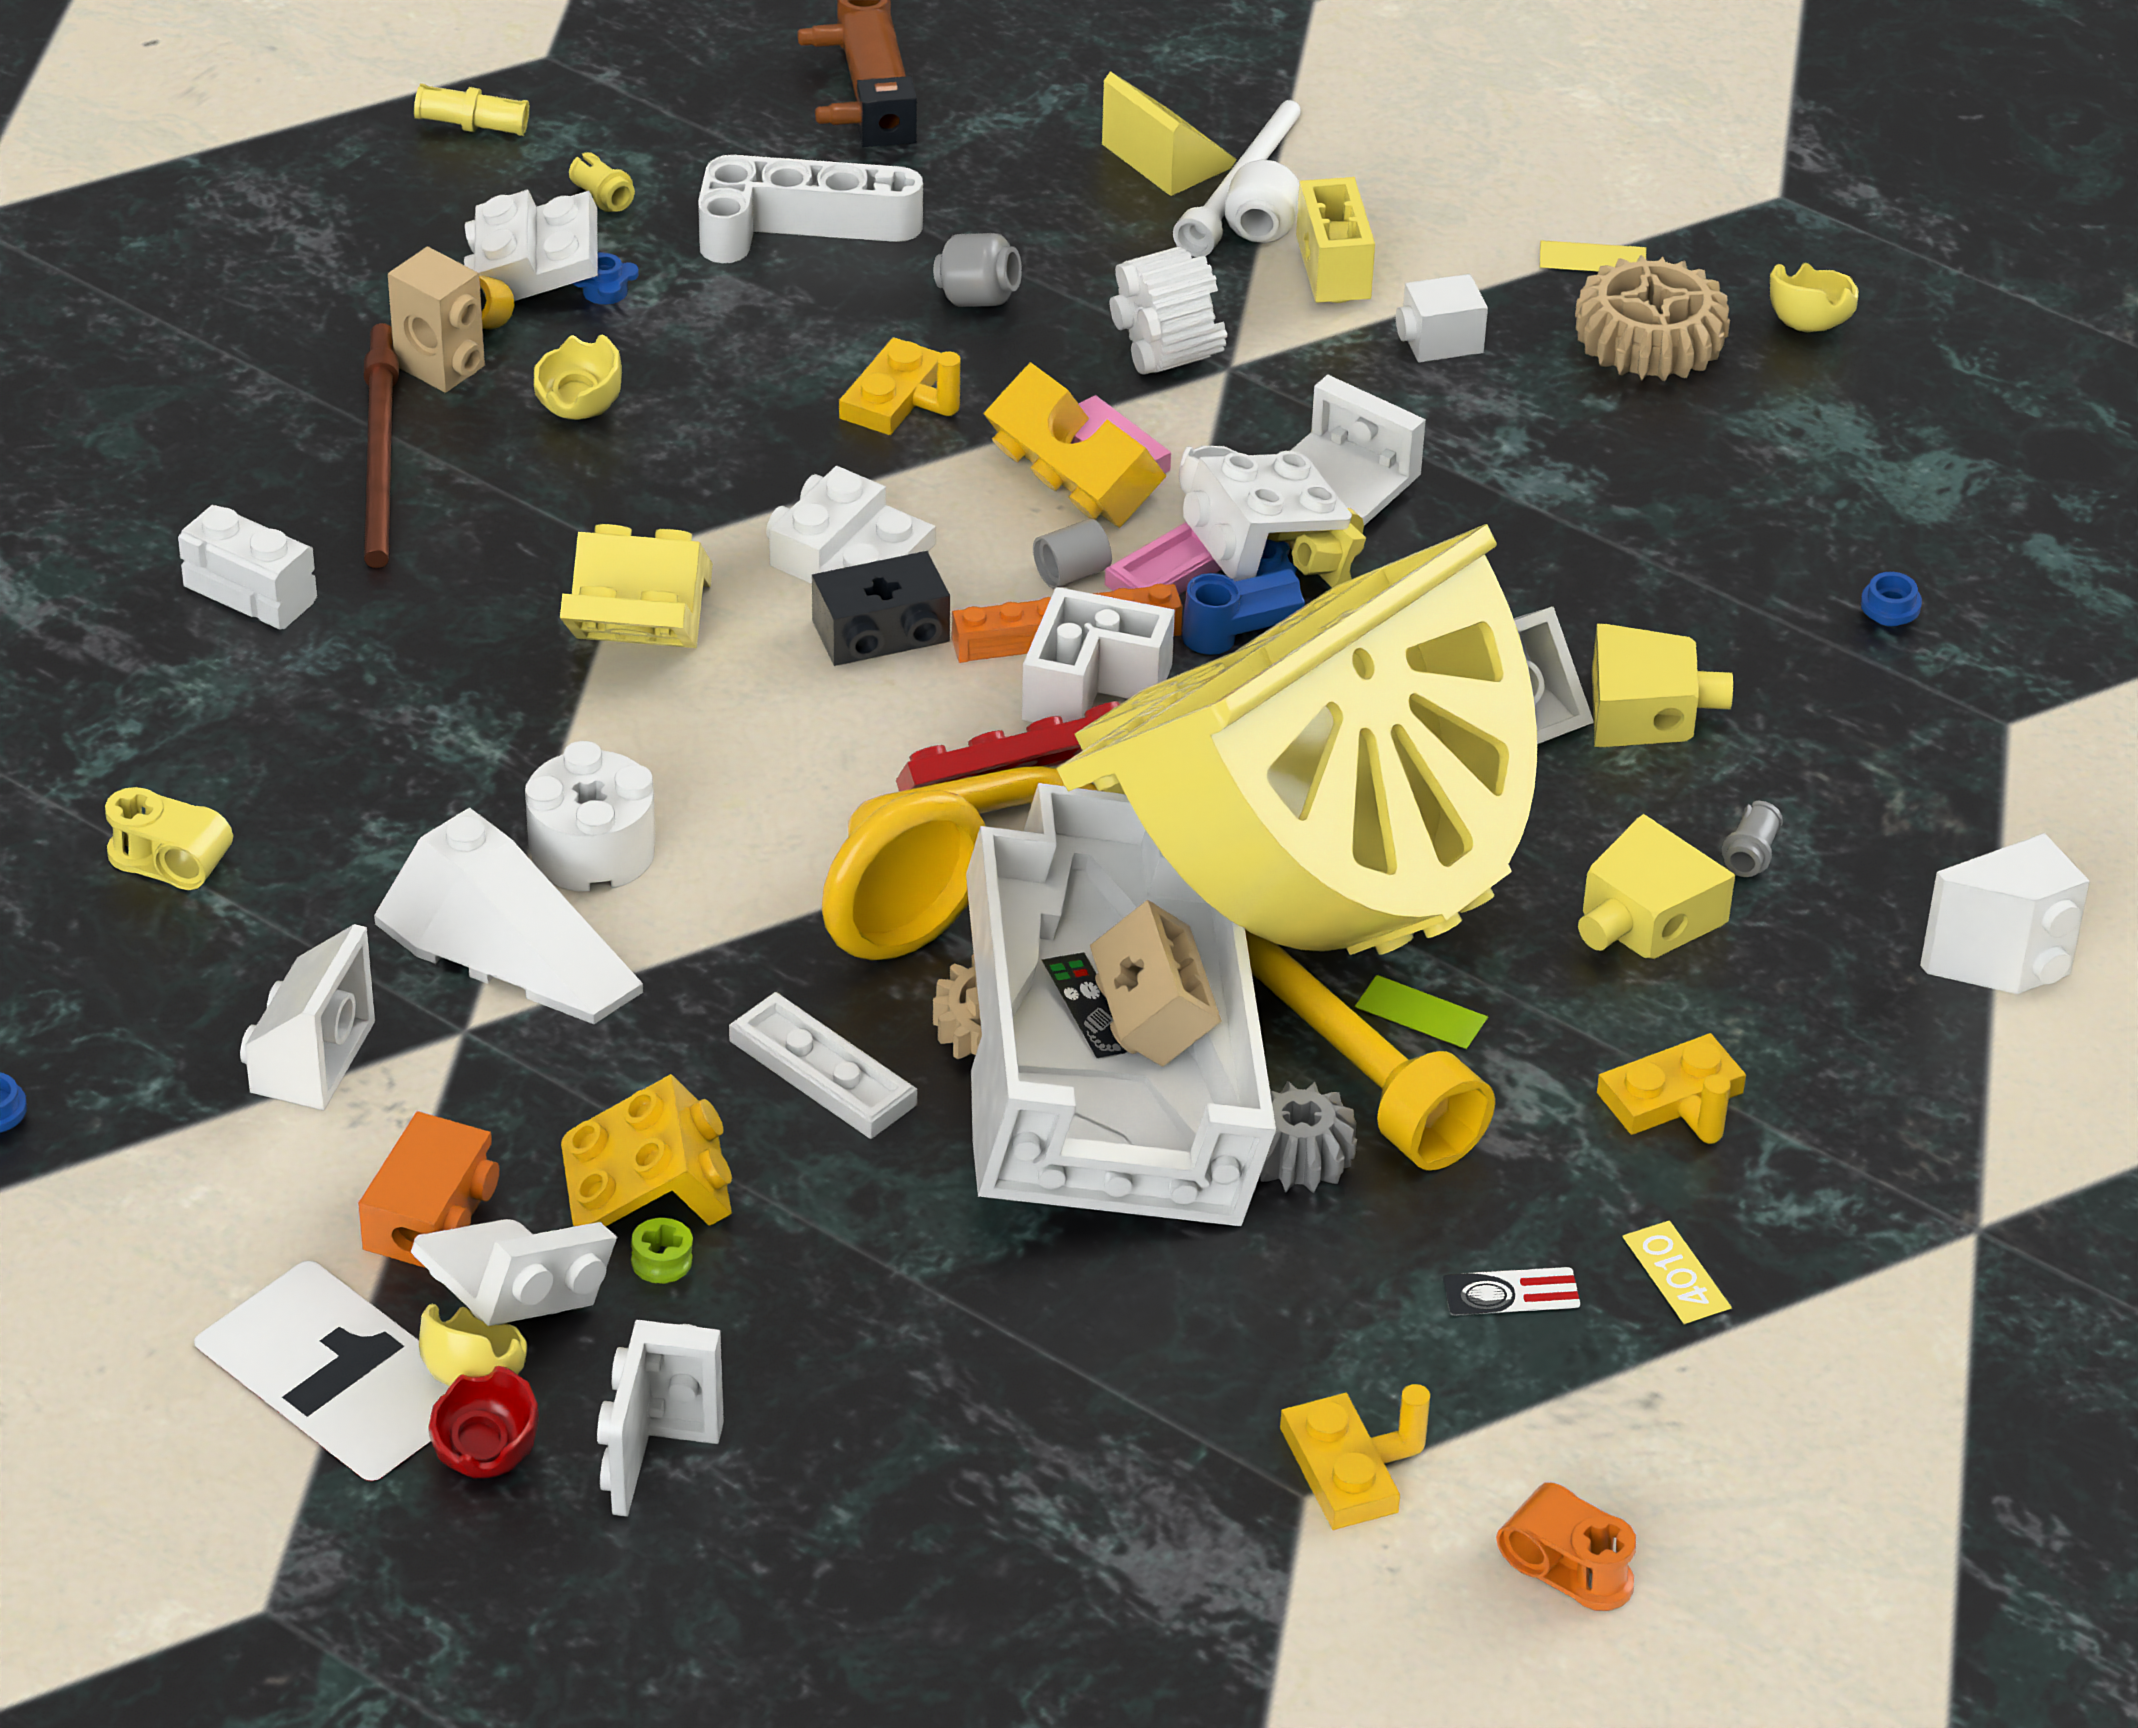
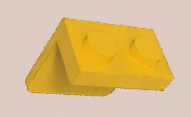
(644, 1150)

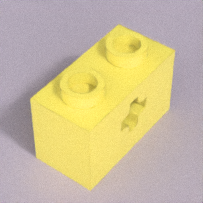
(1335, 239)

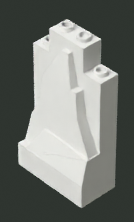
(1119, 1126)

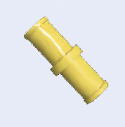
(471, 109)

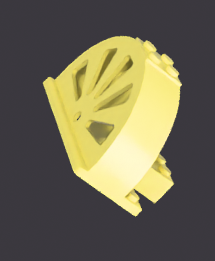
(1344, 763)

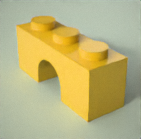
(1105, 472)

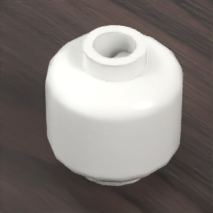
(1262, 201)

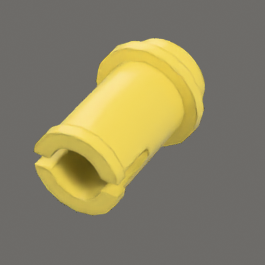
(610, 187)

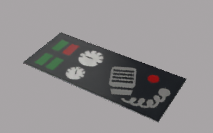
(1089, 1007)

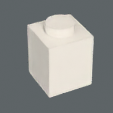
(1443, 318)

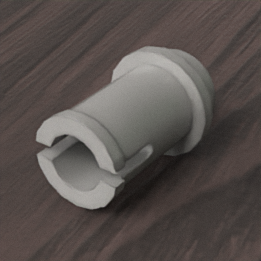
(1749, 848)

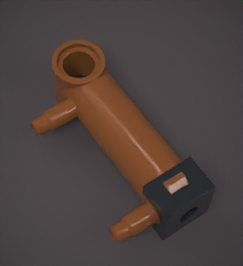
(882, 90)

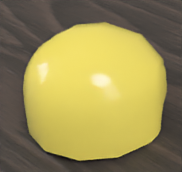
(1812, 298)
(579, 378)
(468, 1345)

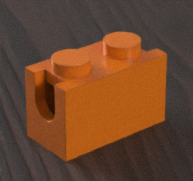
(426, 1185)

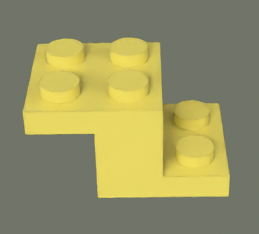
(637, 587)

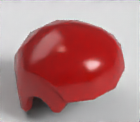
(485, 1423)

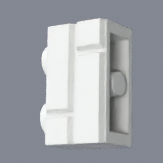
(247, 566)

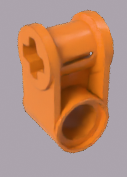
(1565, 1541)

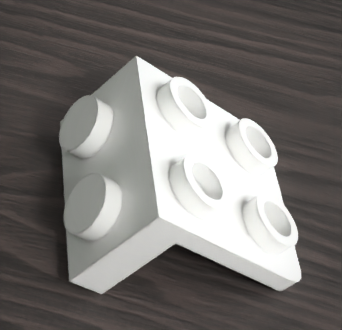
(1362, 446)
(1247, 496)
(516, 1274)
(664, 1388)

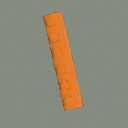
(1012, 626)

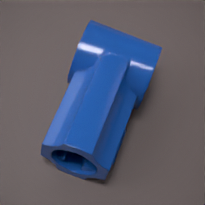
(1223, 607)

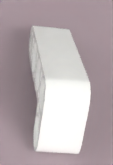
(804, 199)

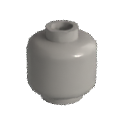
(978, 269)

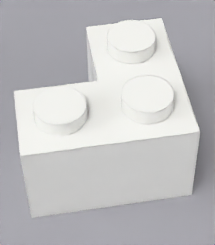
(1092, 648)

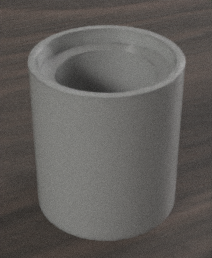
(1072, 553)

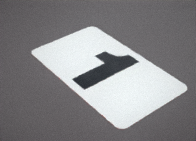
(330, 1368)

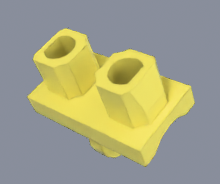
(1325, 551)

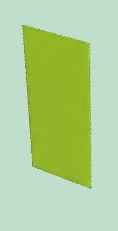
(1421, 1011)

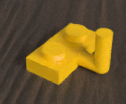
(900, 381)
(1674, 1083)
(1344, 1462)

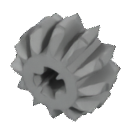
(1311, 1138)

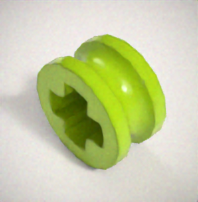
(657, 1266)

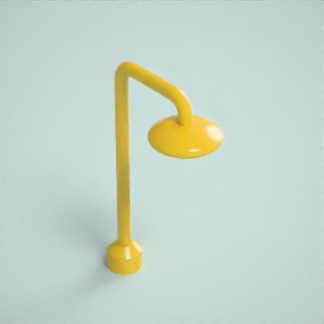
(906, 883)

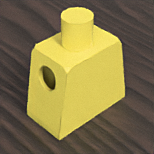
(1650, 687)
(1653, 892)

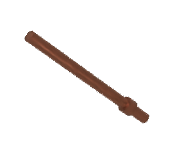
(381, 374)

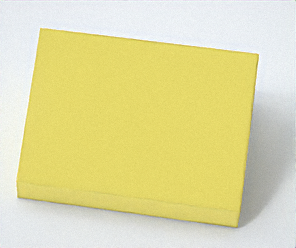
(1157, 139)

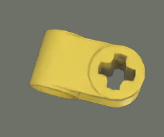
(167, 842)

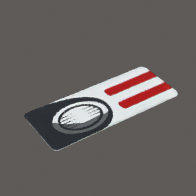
(1511, 1291)

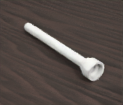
(1202, 226)

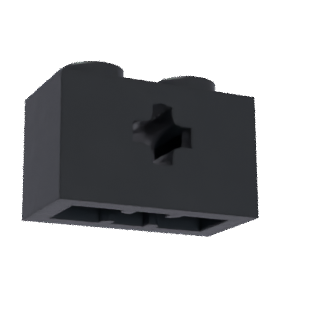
(880, 608)

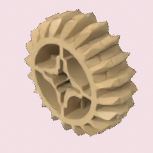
(1652, 318)

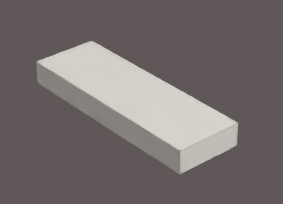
(823, 1065)

